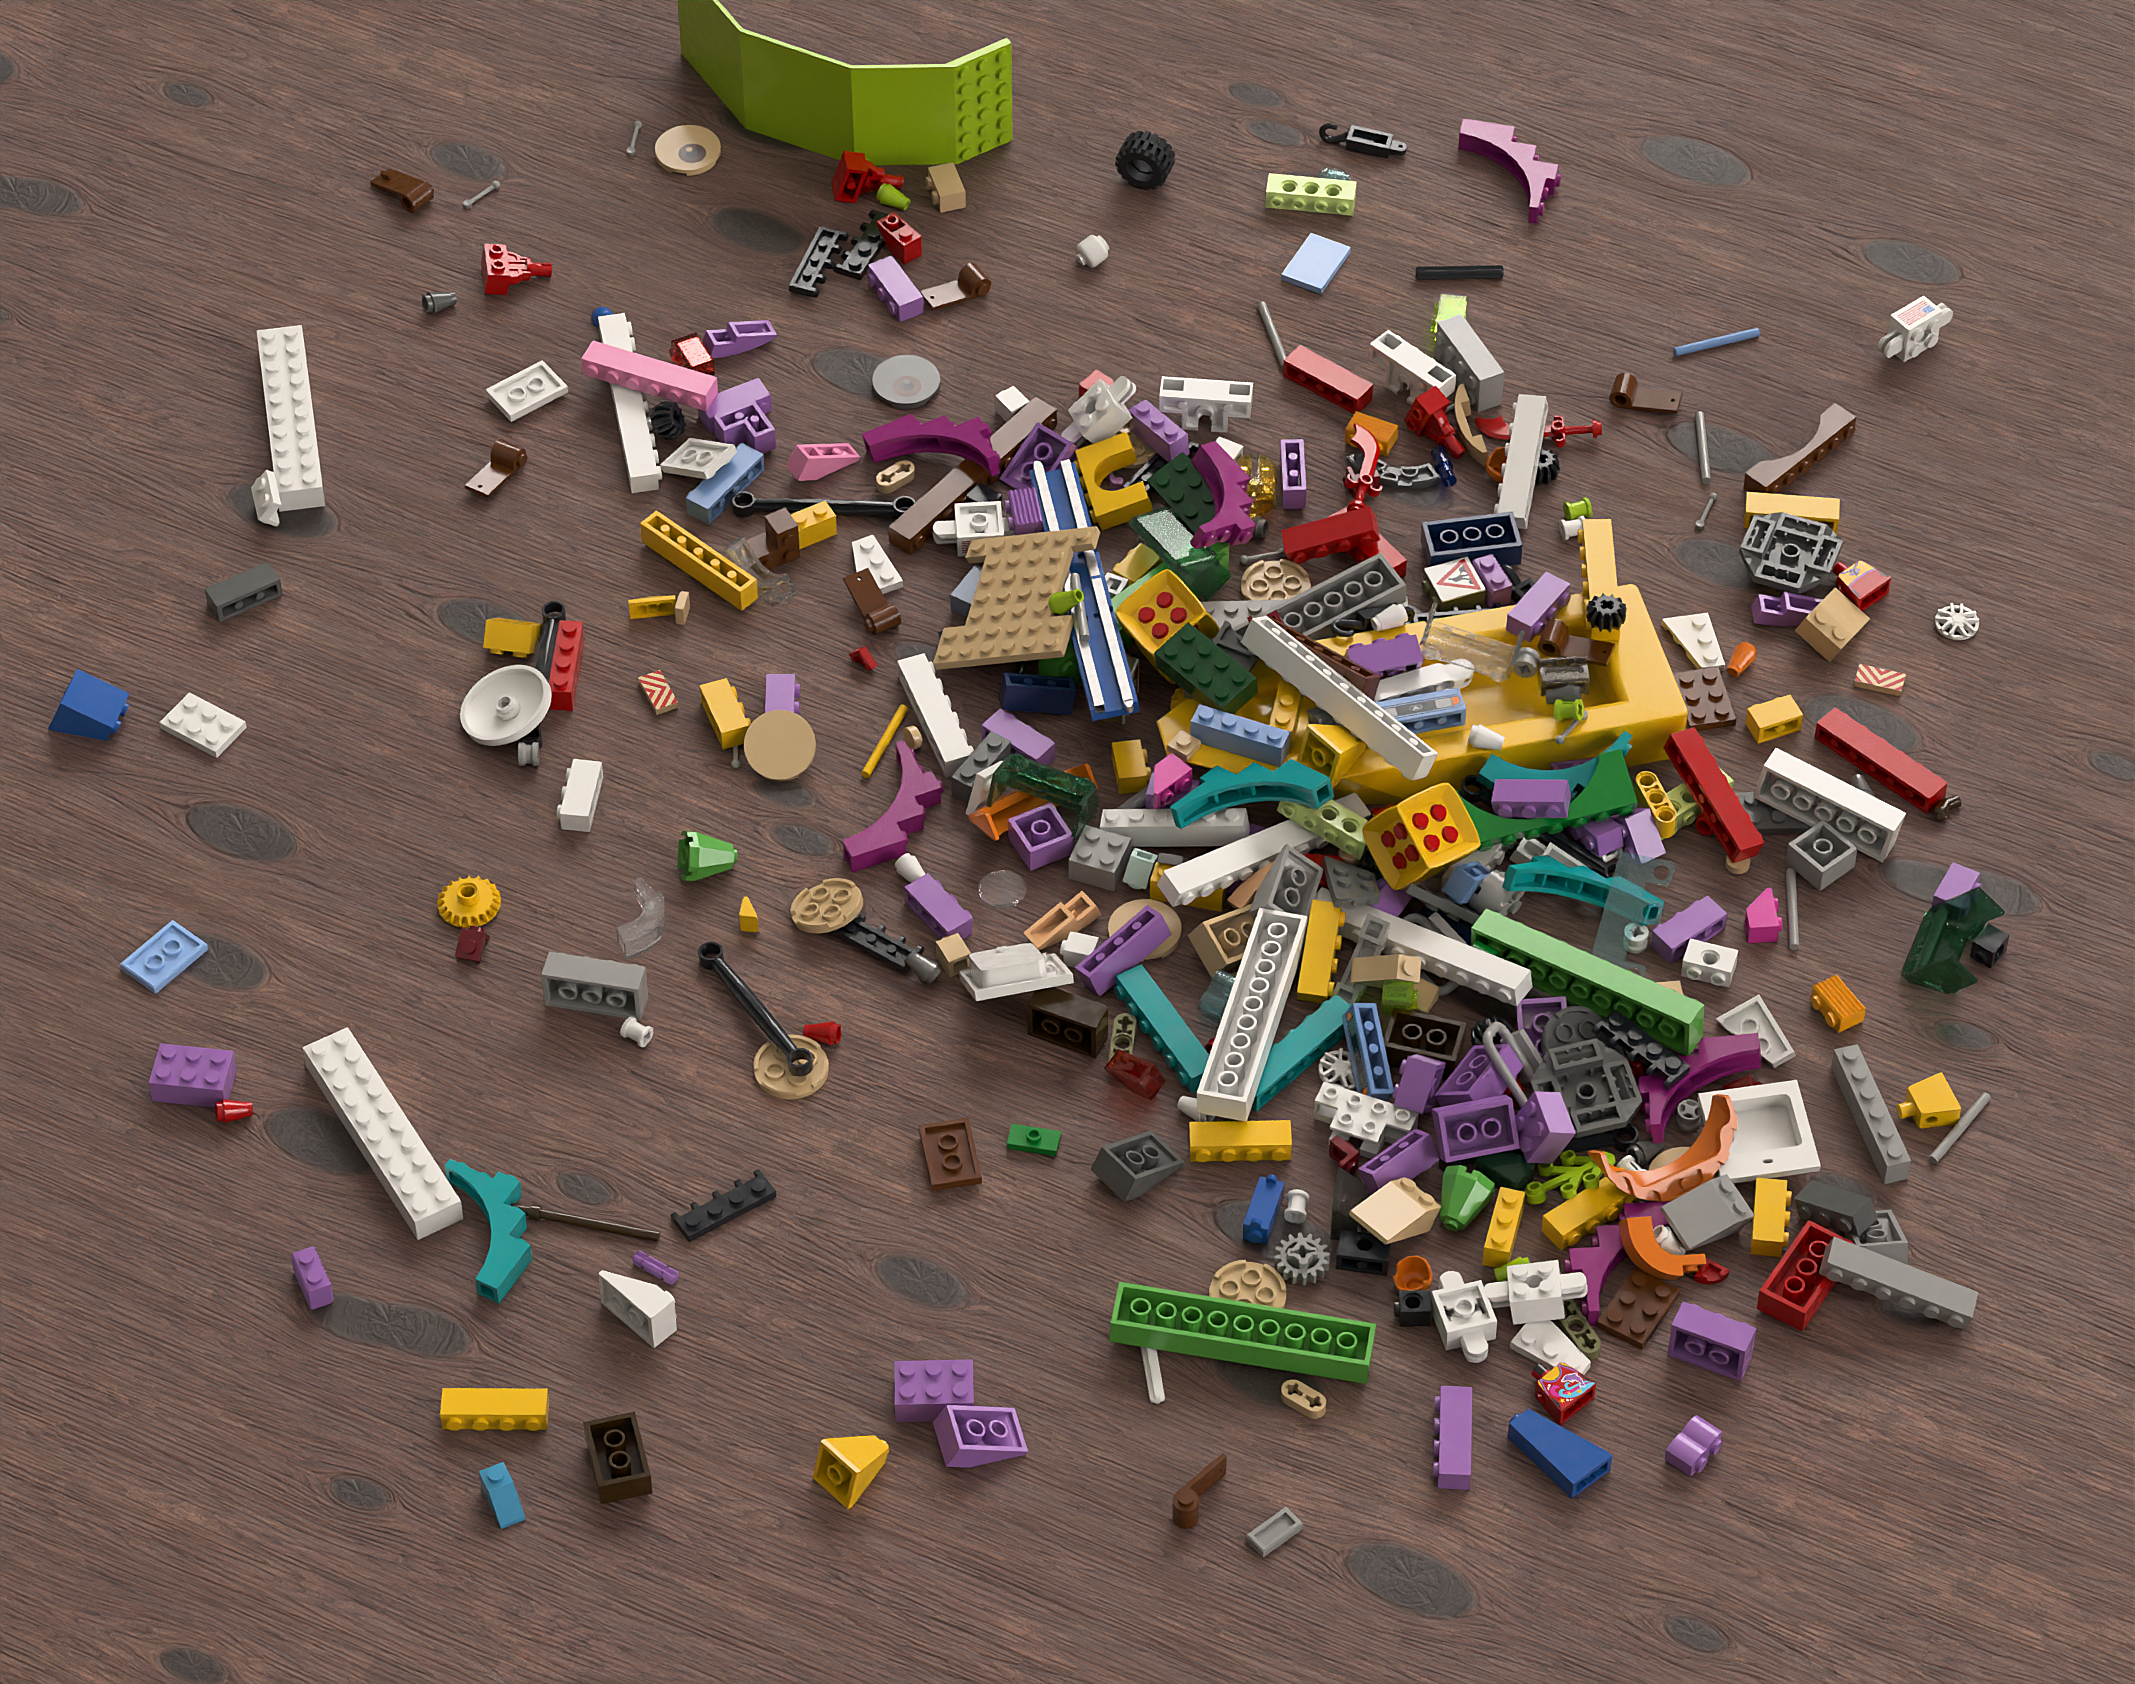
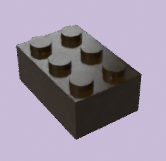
(1068, 1020)
(1424, 1035)
(617, 1457)

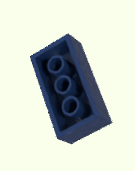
(1472, 538)

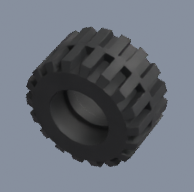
(1145, 160)

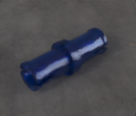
(1443, 466)

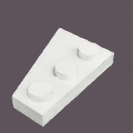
(1697, 639)

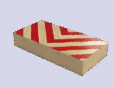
(1879, 680)
(658, 692)

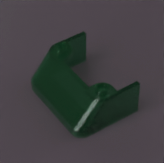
(1171, 542)
(1046, 783)
(1942, 938)

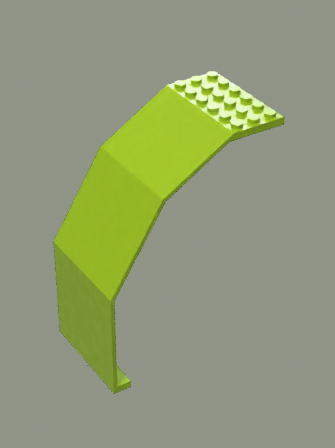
(833, 107)

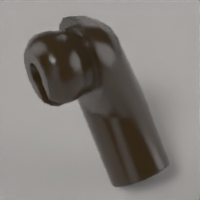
(1943, 805)

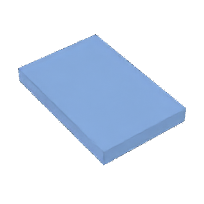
(1315, 263)
(163, 956)

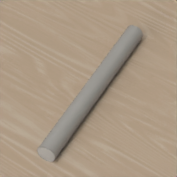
(1274, 337)
(1702, 447)
(1080, 610)
(1792, 909)
(1959, 1128)

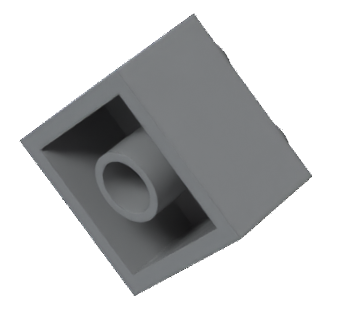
(1821, 855)
(1099, 858)

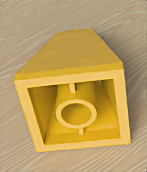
(1330, 750)
(849, 1465)

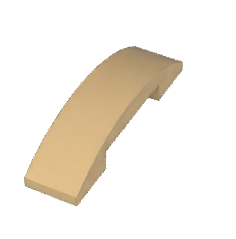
(1475, 444)

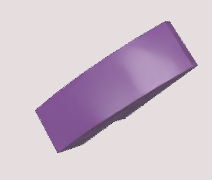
(738, 337)
(1782, 611)

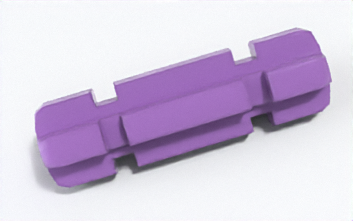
(655, 1267)

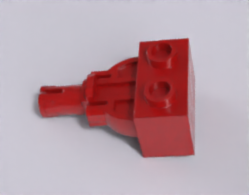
(859, 176)
(507, 268)
(1429, 418)

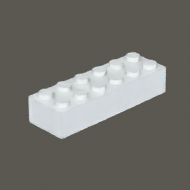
(1817, 796)

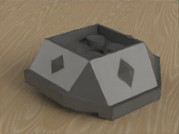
(1789, 552)
(1591, 1071)

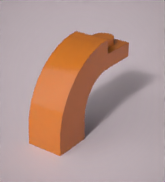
(1647, 1255)

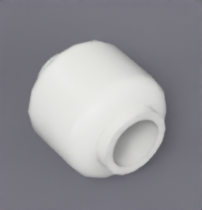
(1092, 251)

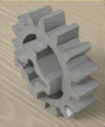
(1302, 1259)

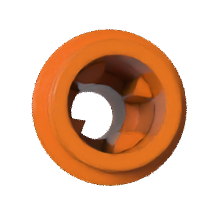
(1742, 657)

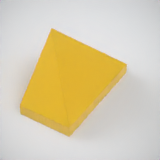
(652, 606)

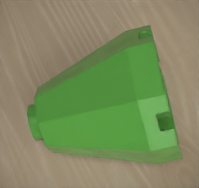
(703, 856)
(1463, 1196)

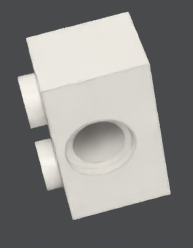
(1709, 963)

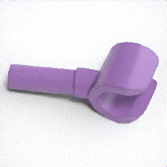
(1115, 482)

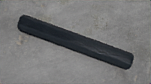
(1459, 272)

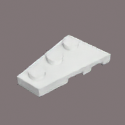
(870, 555)
(1756, 1018)
(1548, 1345)

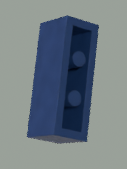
(1037, 693)

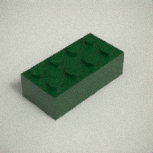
(1185, 490)
(1205, 671)

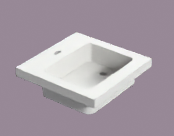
(1013, 971)
(1770, 1133)

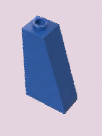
(1558, 1452)

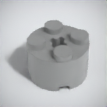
(1494, 896)

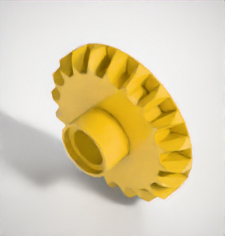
(469, 902)

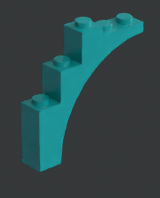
(1577, 776)
(1255, 783)
(1578, 882)
(507, 1252)

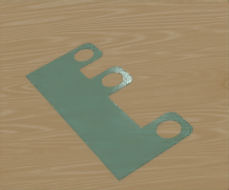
(1626, 906)

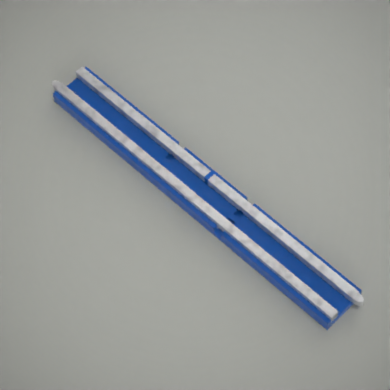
(1102, 657)

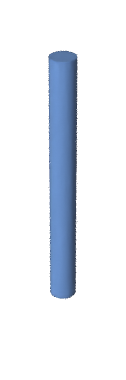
(1714, 342)

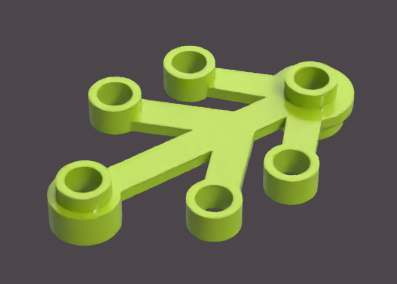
(1536, 1191)

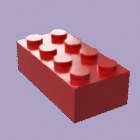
(1795, 1285)

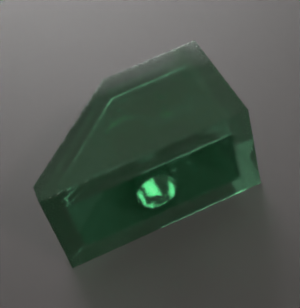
(1506, 1170)

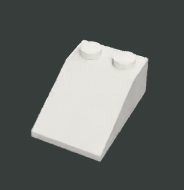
(640, 1306)

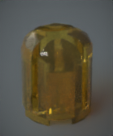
(1263, 486)

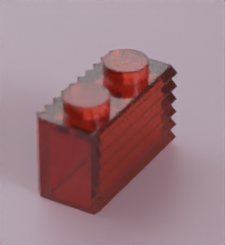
(692, 354)

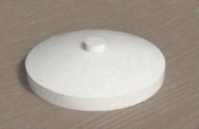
(505, 705)

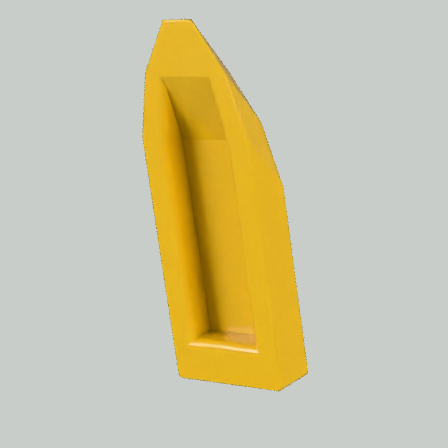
(1628, 695)

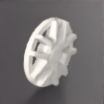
(1956, 622)
(1338, 1068)

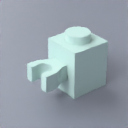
(1139, 869)

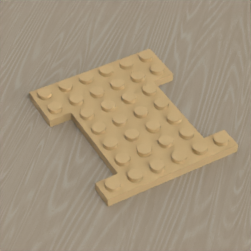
(1010, 604)

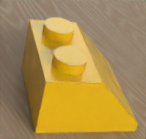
(511, 636)

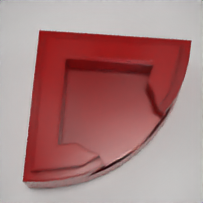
(864, 657)
(1711, 1273)

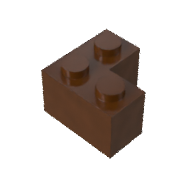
(779, 541)

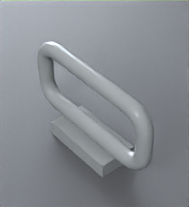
(1438, 925)
(1522, 1048)

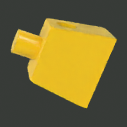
(1930, 1103)

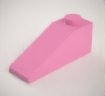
(819, 460)

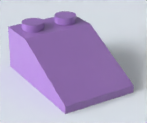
(1040, 446)
(1534, 1014)
(978, 1435)

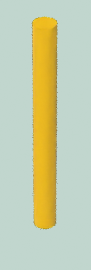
(884, 741)

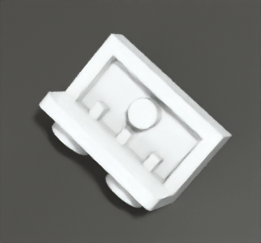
(266, 498)

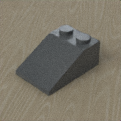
(1135, 1164)

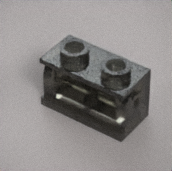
(1561, 672)

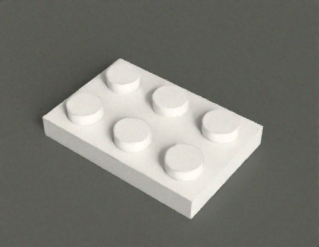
(526, 391)
(698, 458)
(202, 725)

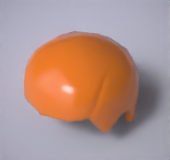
(1494, 464)
(1413, 1274)

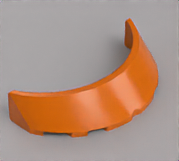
(994, 820)
(1690, 1169)

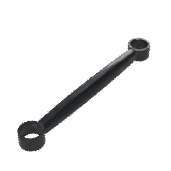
(839, 507)
(546, 652)
(1558, 839)
(755, 1009)
(1579, 1144)

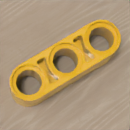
(1652, 795)

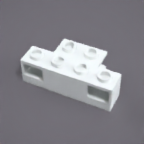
(1410, 366)
(1205, 397)
(1363, 1118)

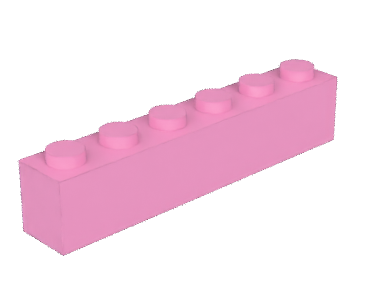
(649, 375)

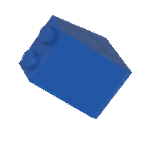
(90, 708)

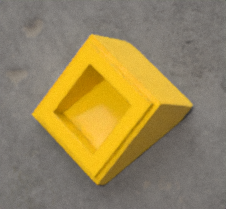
(747, 917)

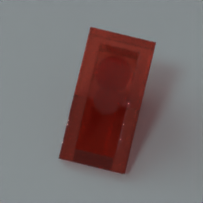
(1135, 1074)

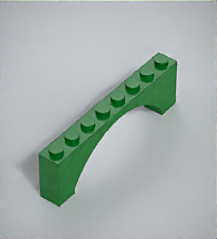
(1606, 795)

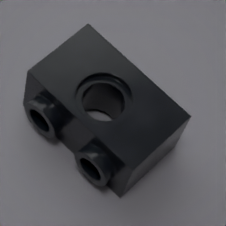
(1362, 1253)

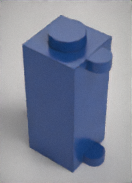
(1263, 1209)

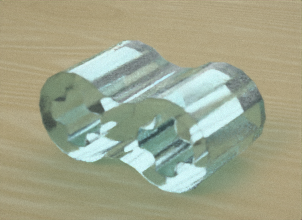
(1217, 995)

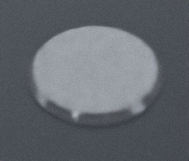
(1002, 889)

